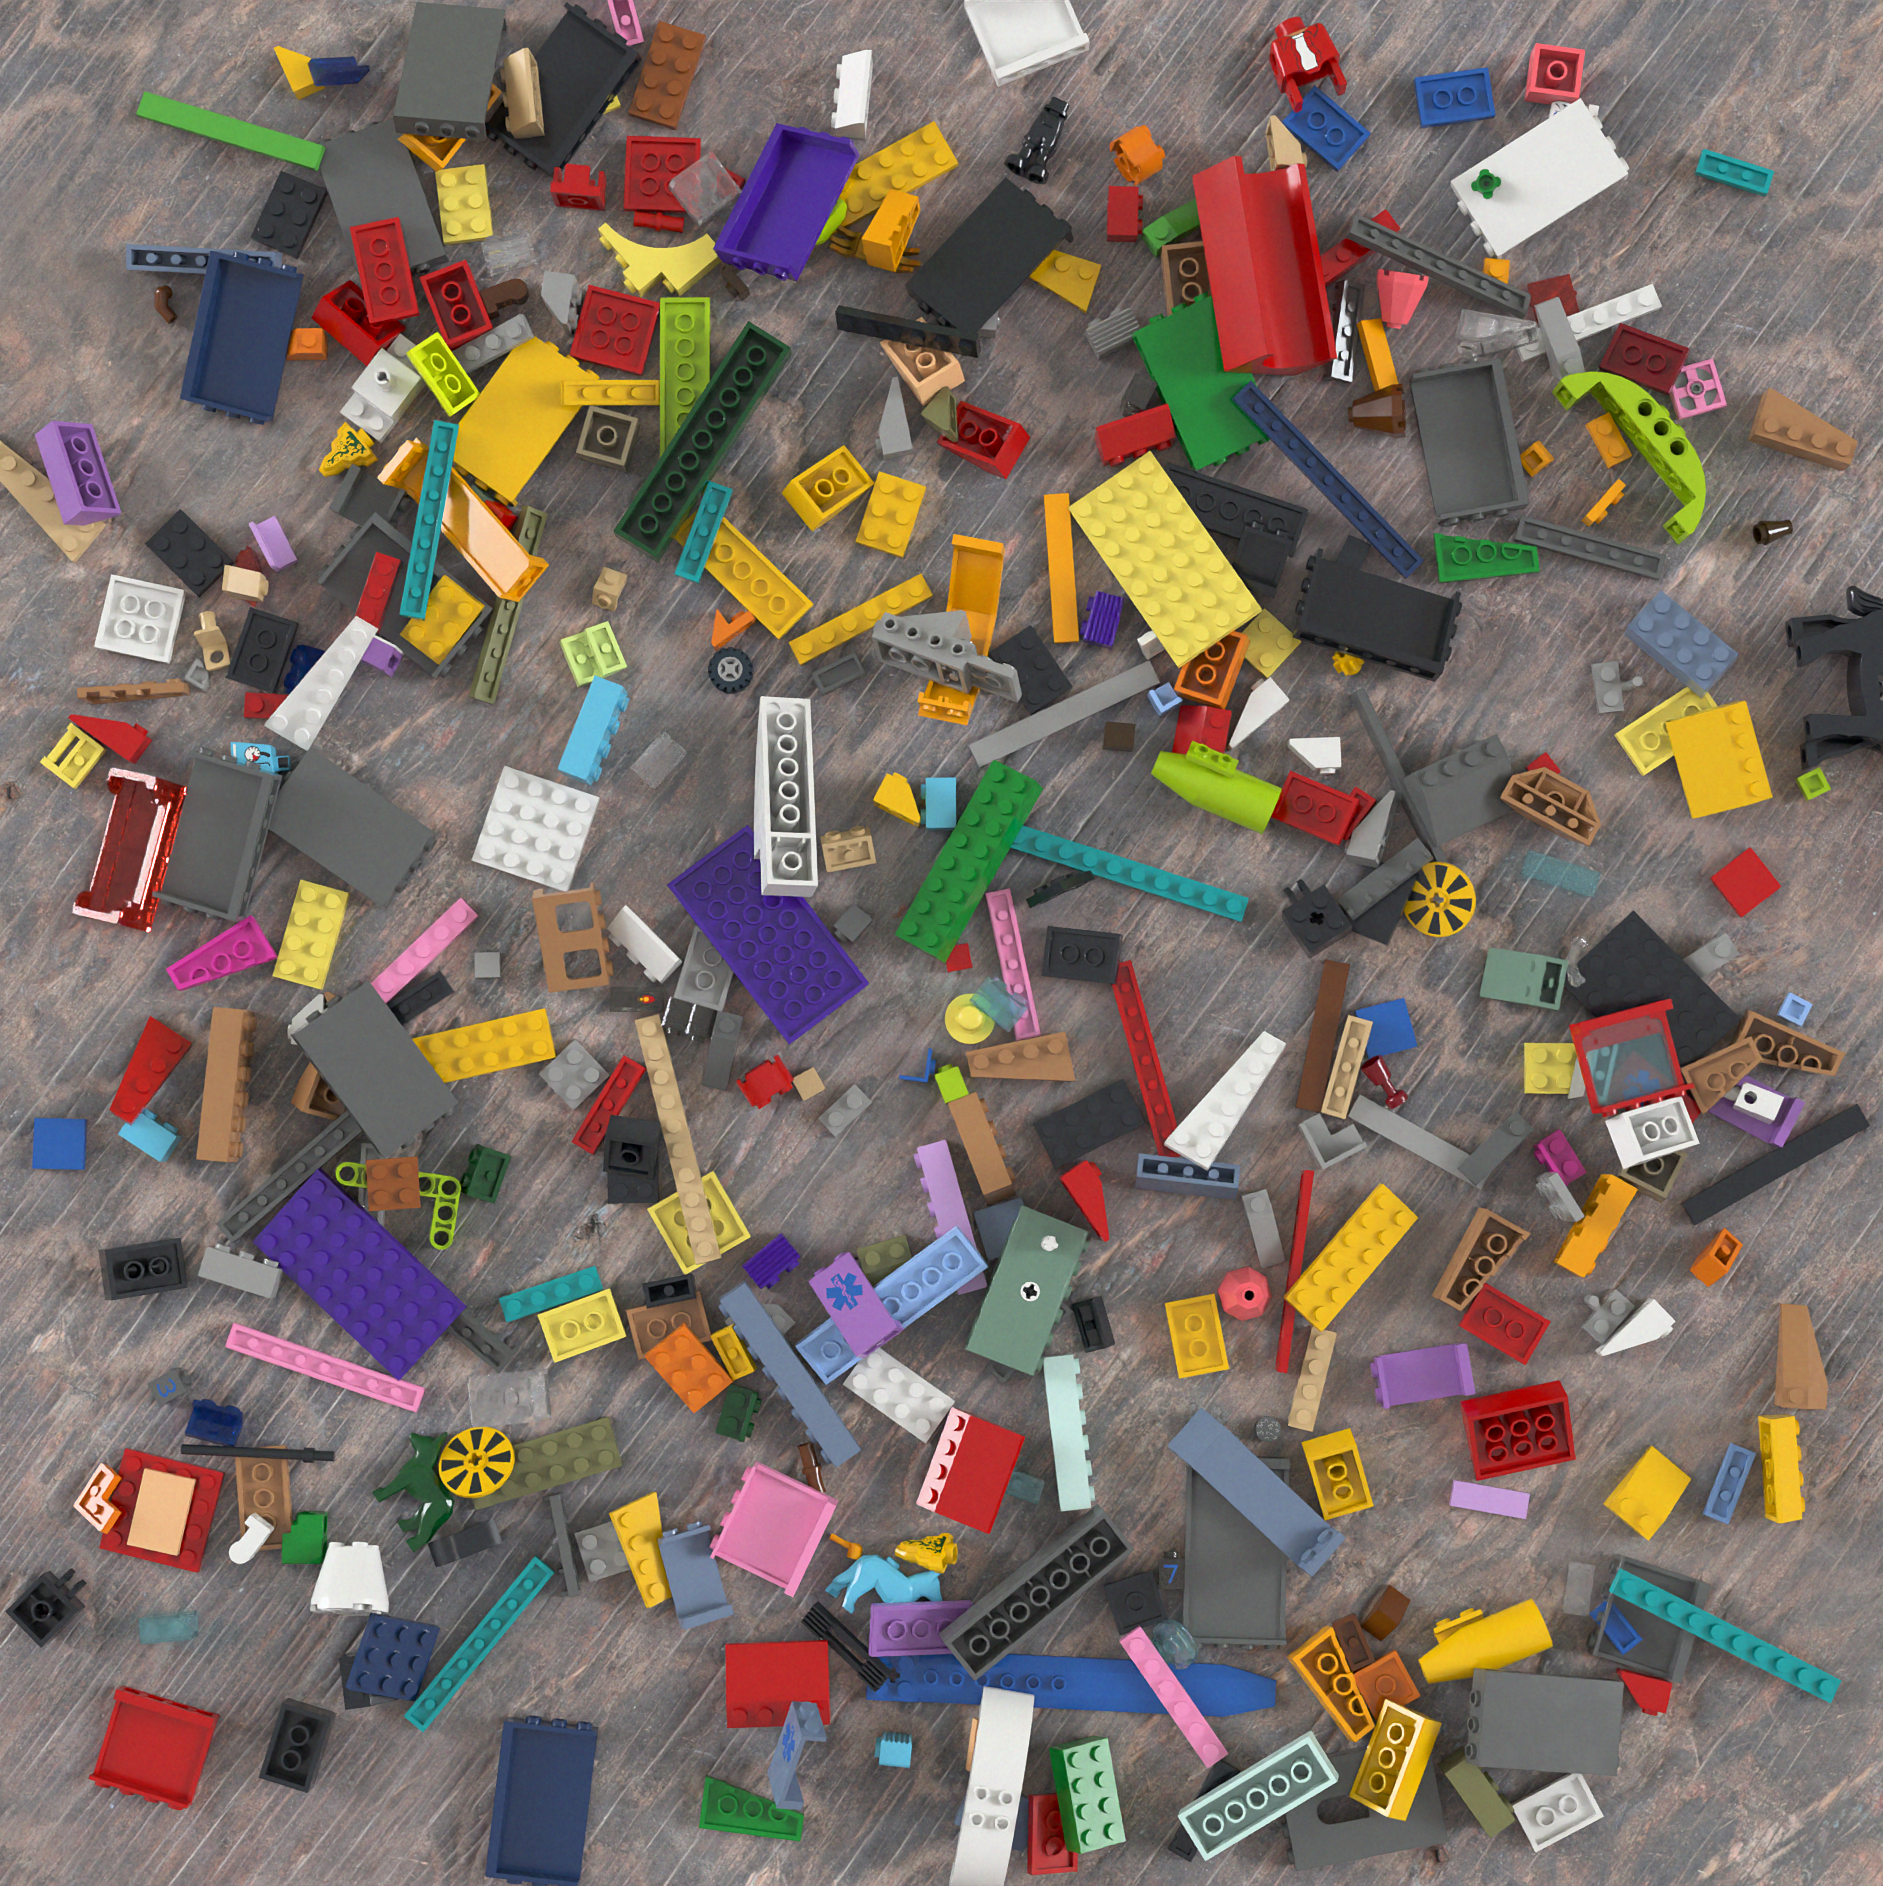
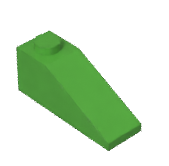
(1171, 227)

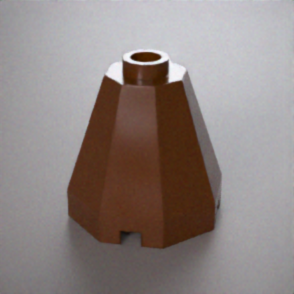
(1381, 412)

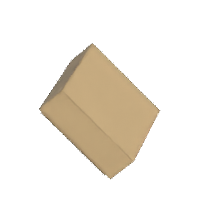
(808, 1084)

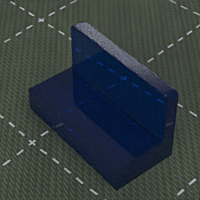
(336, 71)

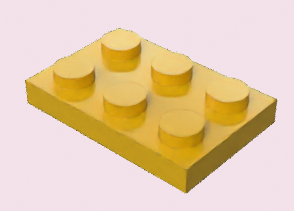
(890, 514)
(446, 620)
(1196, 1335)

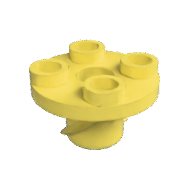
(966, 1021)

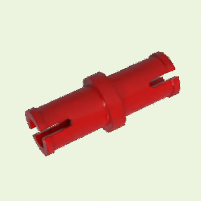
(658, 222)

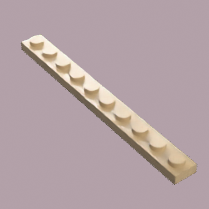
(678, 1139)

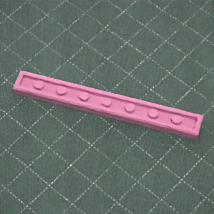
(325, 1367)

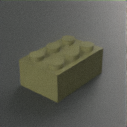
(1478, 1793)

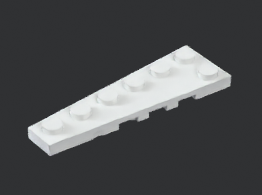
(312, 700)
(1215, 1117)

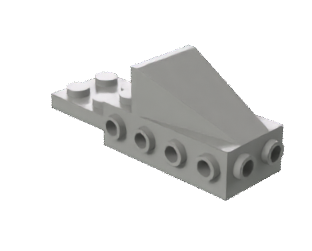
(941, 651)

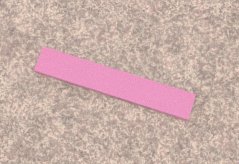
(1012, 959)

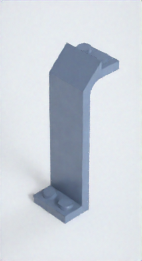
(1256, 1492)

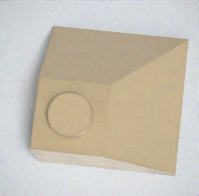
(1282, 146)

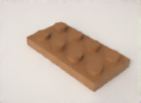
(265, 1490)

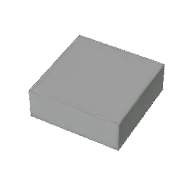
(488, 965)

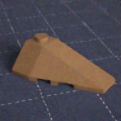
(1799, 1367)

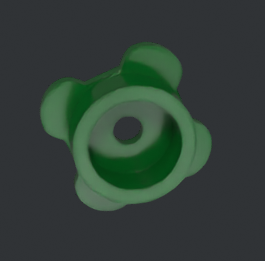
(1485, 176)

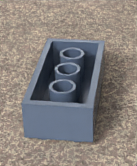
(1681, 644)

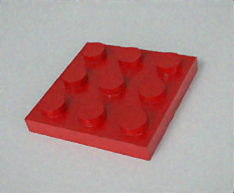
(650, 169)
(615, 330)

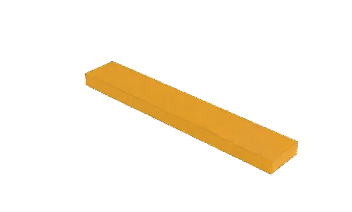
(1061, 568)

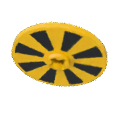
(1451, 914)
(494, 1465)

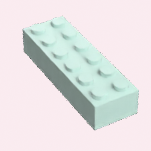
(1258, 1795)

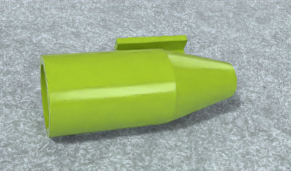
(1215, 785)

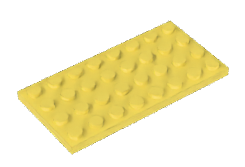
(1164, 559)

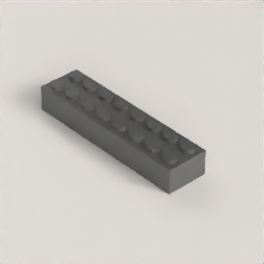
(1036, 1592)

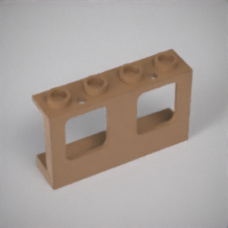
(556, 943)

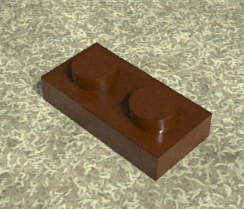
(1353, 1641)

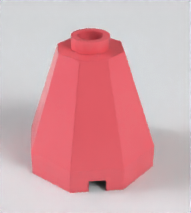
(1399, 295)
(1234, 1287)

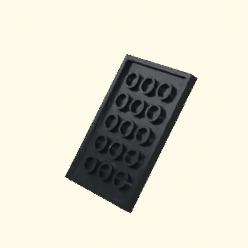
(1639, 968)

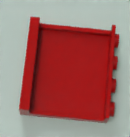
(154, 1748)

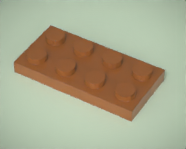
(667, 75)

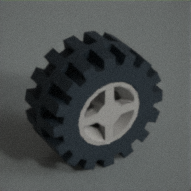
(724, 664)

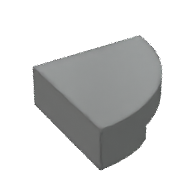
(198, 675)

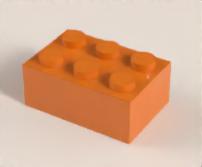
(1213, 673)

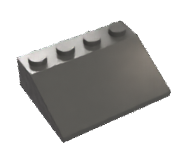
(1461, 790)

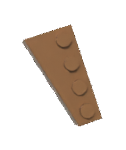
(982, 1148)
(1478, 1257)

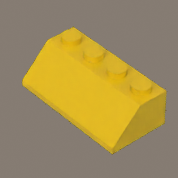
(1780, 1467)
(1395, 1760)

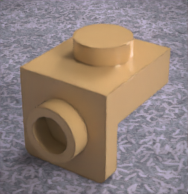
(608, 589)

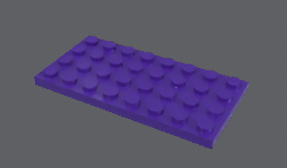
(767, 940)
(359, 1274)

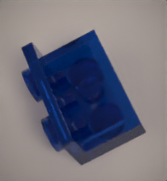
(302, 661)
(215, 1423)

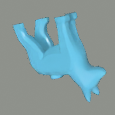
(888, 1581)

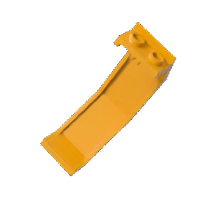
(976, 590)

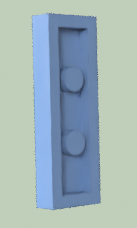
(1729, 1483)

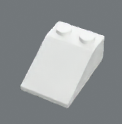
(1652, 1132)

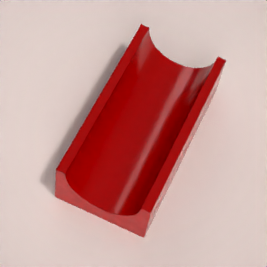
(1264, 269)

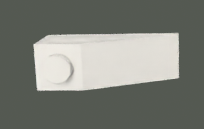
(1260, 706)
(1643, 1326)

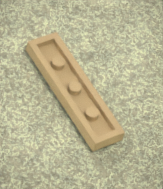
(1347, 1066)
(1311, 1379)

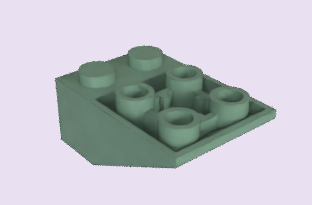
(1524, 979)

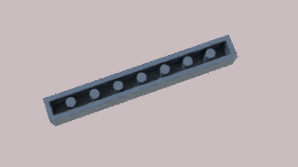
(789, 1373)

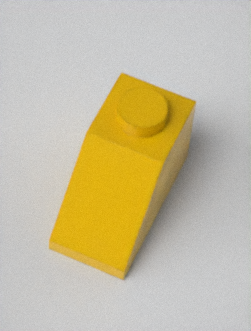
(297, 72)

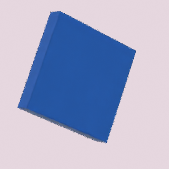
(1390, 1028)
(59, 1143)

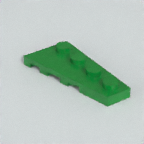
(1475, 559)
(743, 1812)

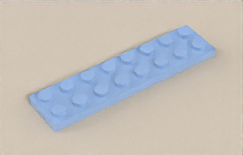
(905, 1294)

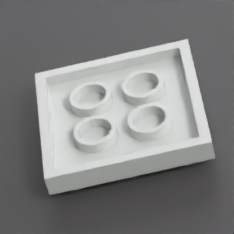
(140, 619)

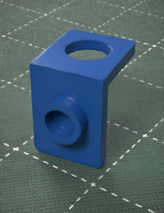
(930, 1068)

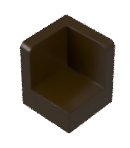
(1119, 736)

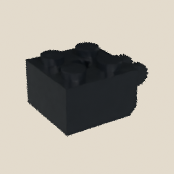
(1319, 905)
(62, 1605)

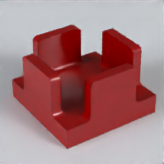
(578, 189)

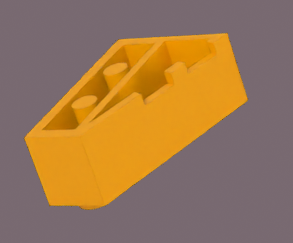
(890, 230)

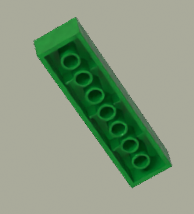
(969, 861)

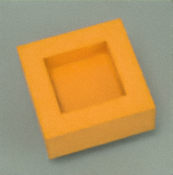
(1497, 268)

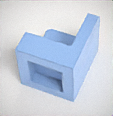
(1164, 699)

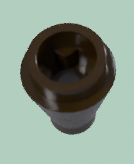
(1770, 531)

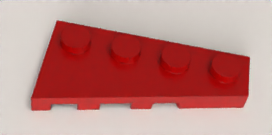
(150, 1066)

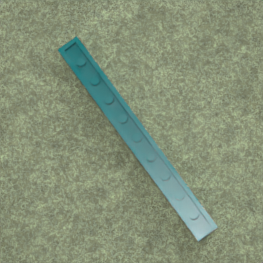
(1130, 873)
(1724, 1635)

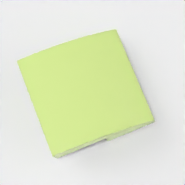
(593, 654)

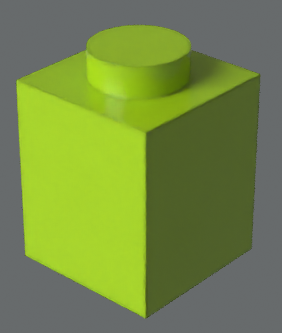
(951, 1083)

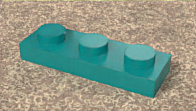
(1734, 172)

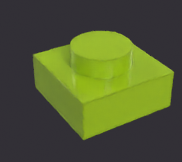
(1812, 784)

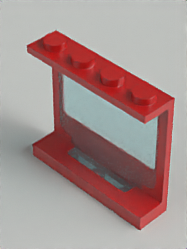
(1628, 1058)

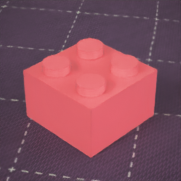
(1554, 74)

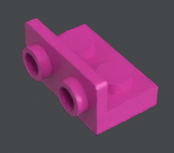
(1559, 1157)

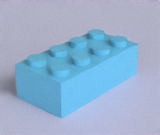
(593, 731)

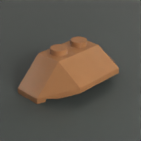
(1553, 804)

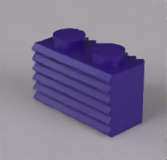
(1103, 619)
(771, 1261)

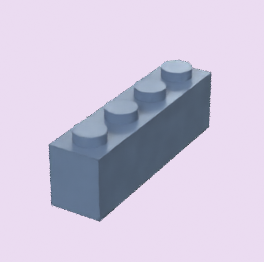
(1186, 1177)

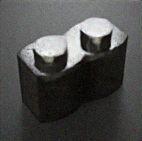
(690, 1019)

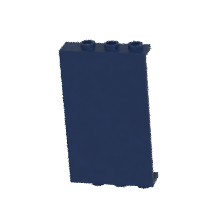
(241, 336)
(541, 1801)

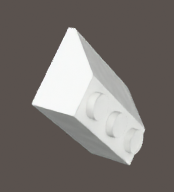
(853, 95)
(643, 945)

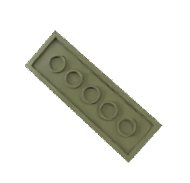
(557, 1460)

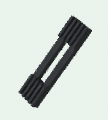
(819, 1621)

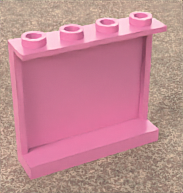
(773, 1526)

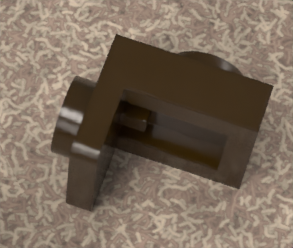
(734, 284)

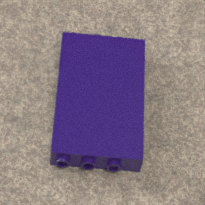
(786, 202)

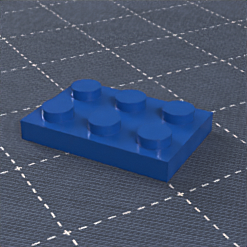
(1454, 97)
(1326, 129)

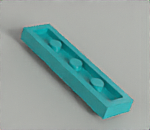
(703, 532)
(551, 1294)

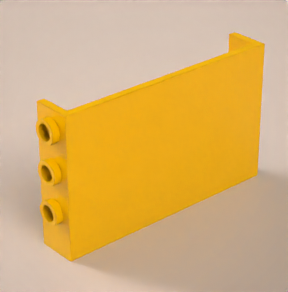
(517, 419)

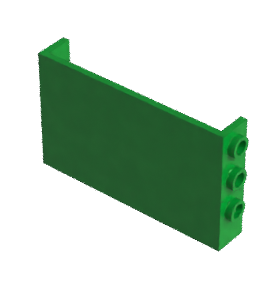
(1188, 365)

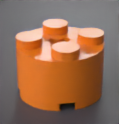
(1137, 155)

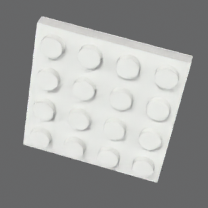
(535, 829)

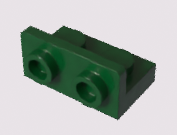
(484, 1173)
(737, 1412)

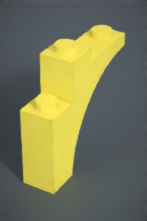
(647, 266)

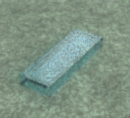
(1560, 873)

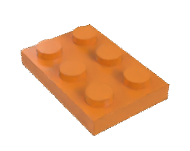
(689, 1368)

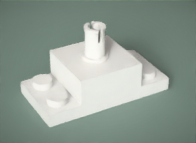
(384, 390)

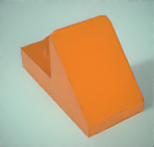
(726, 632)

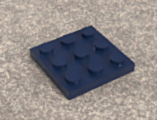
(392, 1657)

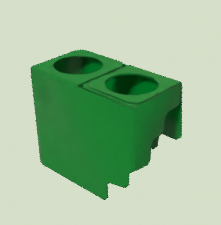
(307, 1539)

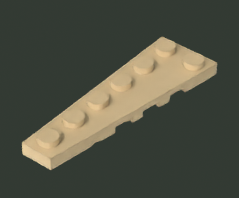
(37, 497)

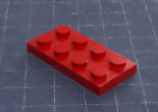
(384, 271)

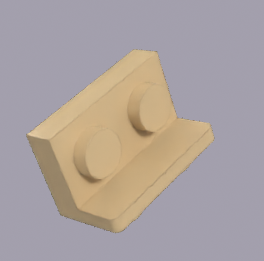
(848, 848)

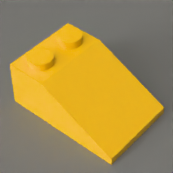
(827, 488)
(1337, 1474)
(1648, 1493)

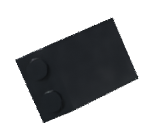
(142, 1269)

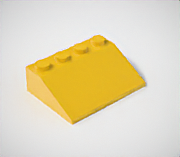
(1718, 759)

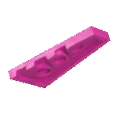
(226, 954)

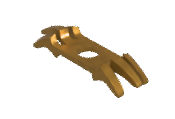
(854, 249)

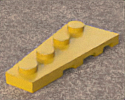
(1068, 277)
(638, 1529)

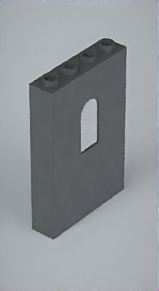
(1324, 1844)

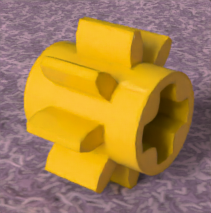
(1346, 663)

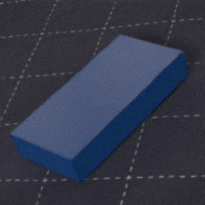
(1618, 1628)

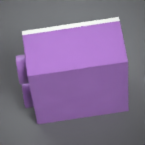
(382, 656)

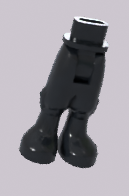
(1042, 137)

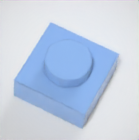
(1794, 1009)

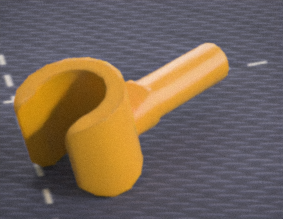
(854, 1549)

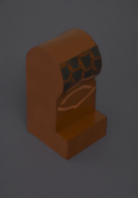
(504, 295)

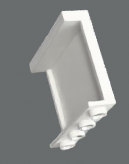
(1025, 35)

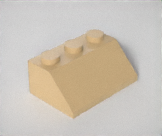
(522, 95)

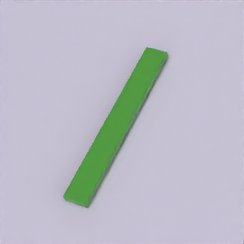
(231, 131)

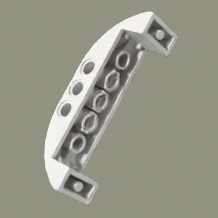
(993, 1788)

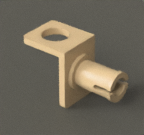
(212, 641)

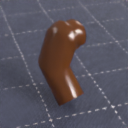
(161, 298)

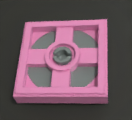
(1697, 390)

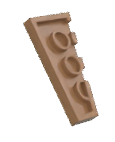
(129, 692)

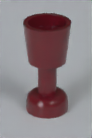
(1379, 1074)

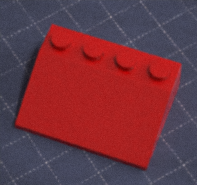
(1086, 1190)
(1518, 1430)
(970, 1470)
(771, 1675)

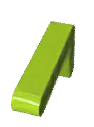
(434, 1190)

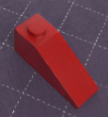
(119, 736)

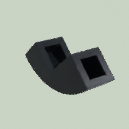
(464, 1543)

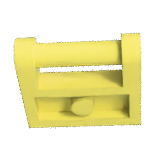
(79, 760)

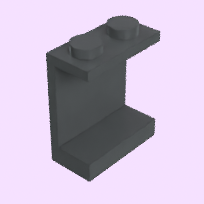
(365, 494)

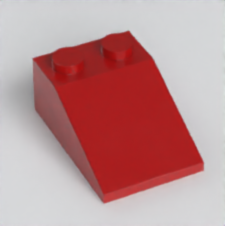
(986, 440)

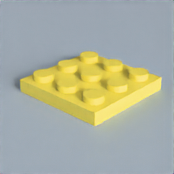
(726, 1222)

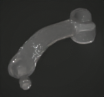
(1579, 944)

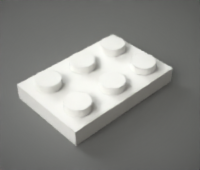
(1556, 1810)

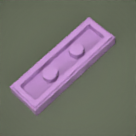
(1489, 1499)

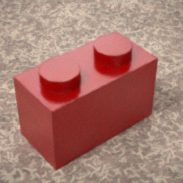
(1123, 214)

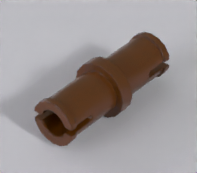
(811, 1466)

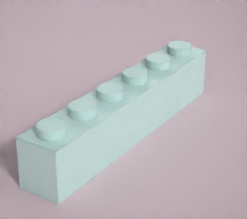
(1066, 1432)

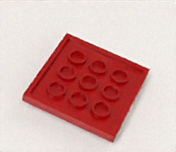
(200, 1513)

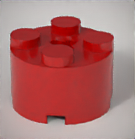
(765, 1081)

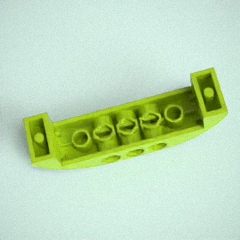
(1666, 451)

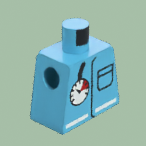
(262, 755)

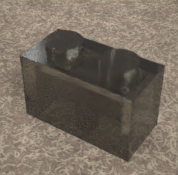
(1138, 395)

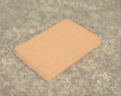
(161, 1511)

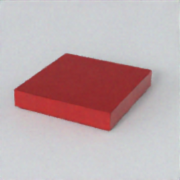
(1745, 882)

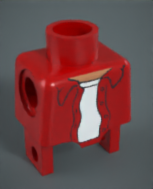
(1302, 57)

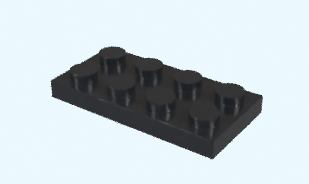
(1088, 1123)

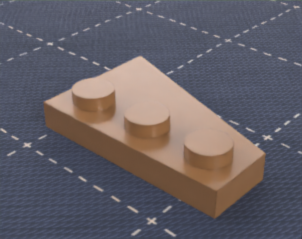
(1721, 1072)

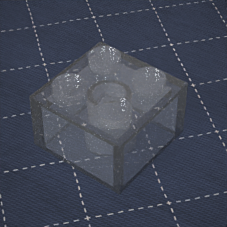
(704, 189)

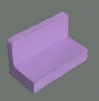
(274, 543)

